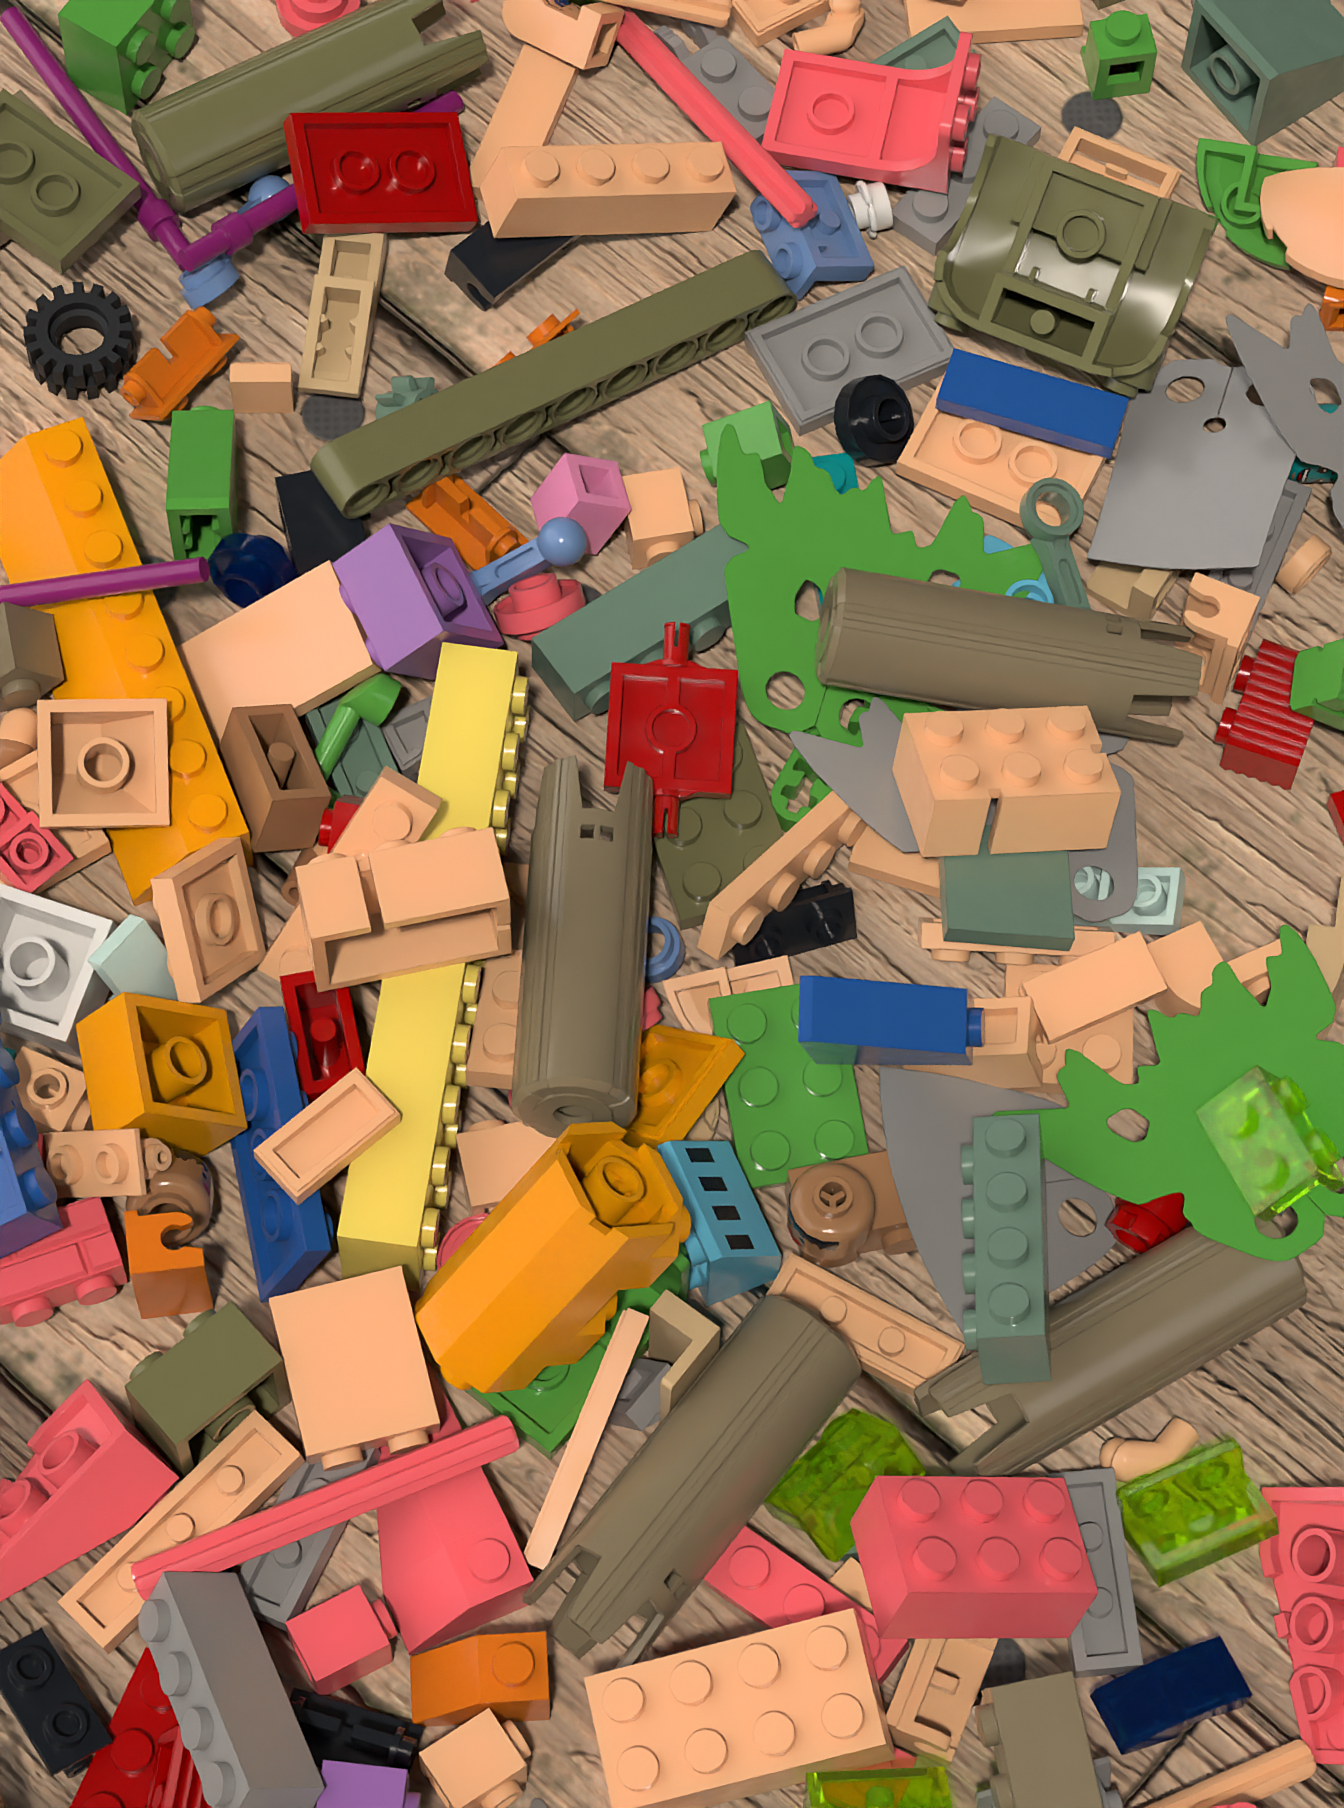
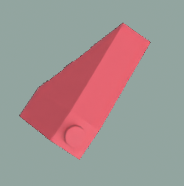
(78, 1490)
(448, 1552)
(1309, 1588)

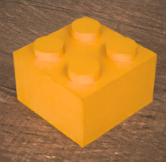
(162, 1071)

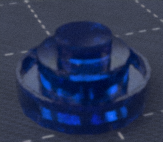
(249, 567)

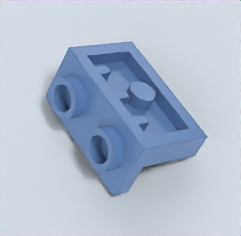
(825, 248)

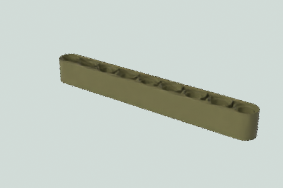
(550, 384)

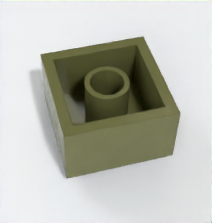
(206, 1387)

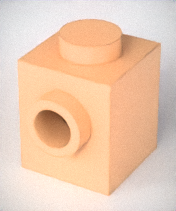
(659, 516)
(52, 1093)
(477, 1764)

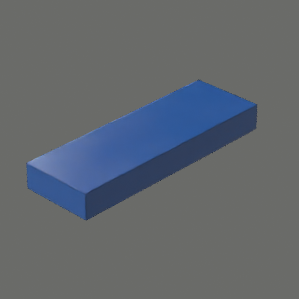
(1032, 403)

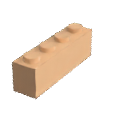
(607, 189)

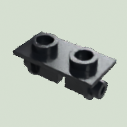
(810, 922)
(50, 1705)
(353, 1733)

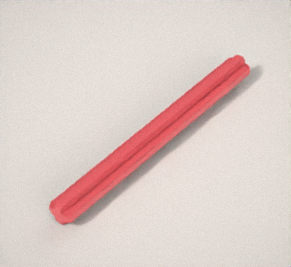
(715, 120)
(332, 1503)

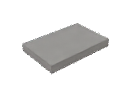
(849, 335)

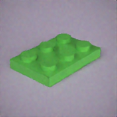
(777, 1099)

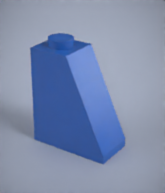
(887, 1022)

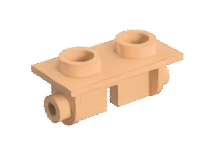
(103, 1162)

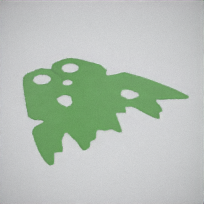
(810, 540)
(1195, 1065)

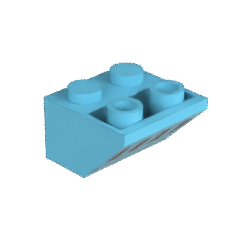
(728, 1235)

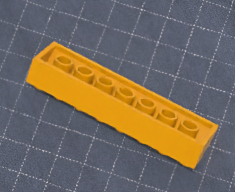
(67, 522)

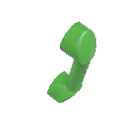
(369, 701)

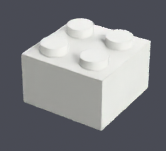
(46, 968)

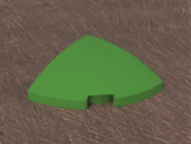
(1231, 188)

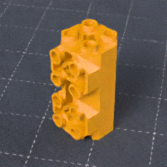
(550, 1258)

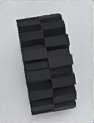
(74, 312)

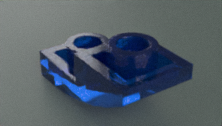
(1169, 1694)

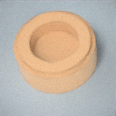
(1304, 564)

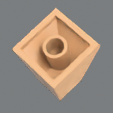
(102, 763)

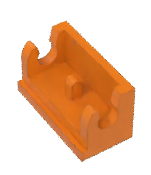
(162, 1278)

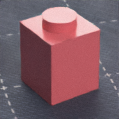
(342, 1640)

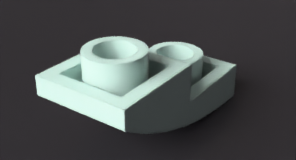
(1157, 902)
(134, 961)

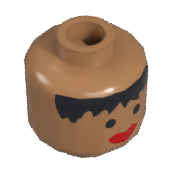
(181, 1188)
(830, 1211)

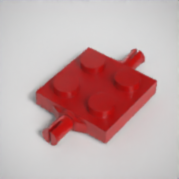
(674, 725)

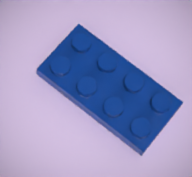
(282, 1236)

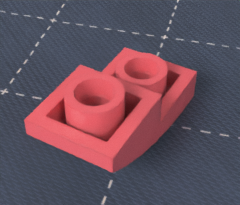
(26, 852)

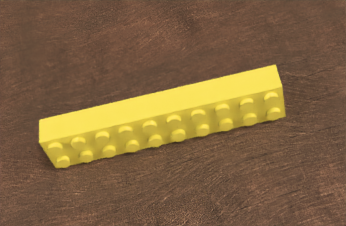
(428, 1015)

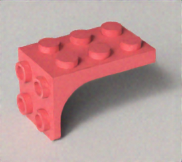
(874, 117)

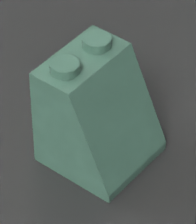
(1265, 60)

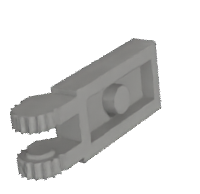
(724, 74)

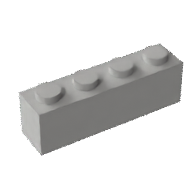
(227, 1694)

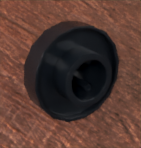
(873, 419)

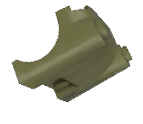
(1070, 264)

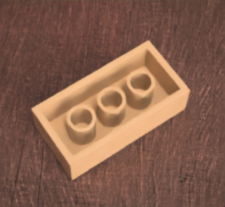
(740, 1715)

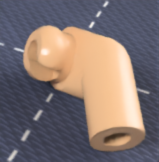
(836, 32)
(1139, 1458)

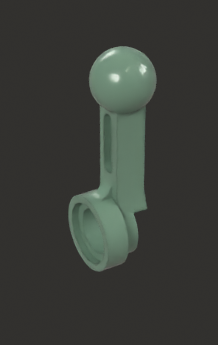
(1053, 541)

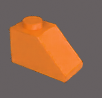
(482, 1673)

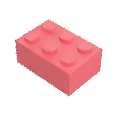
(972, 1557)

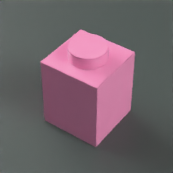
(587, 492)

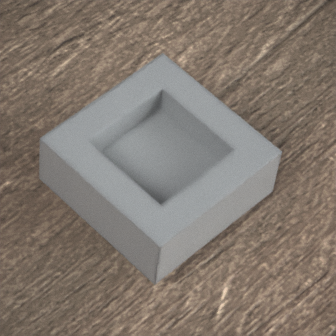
(639, 1395)

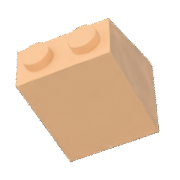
(355, 1368)

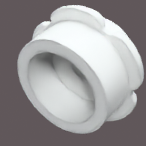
(871, 207)

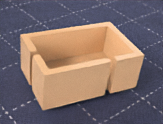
(1037, 762)
(404, 908)

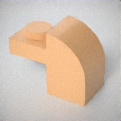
(1187, 967)

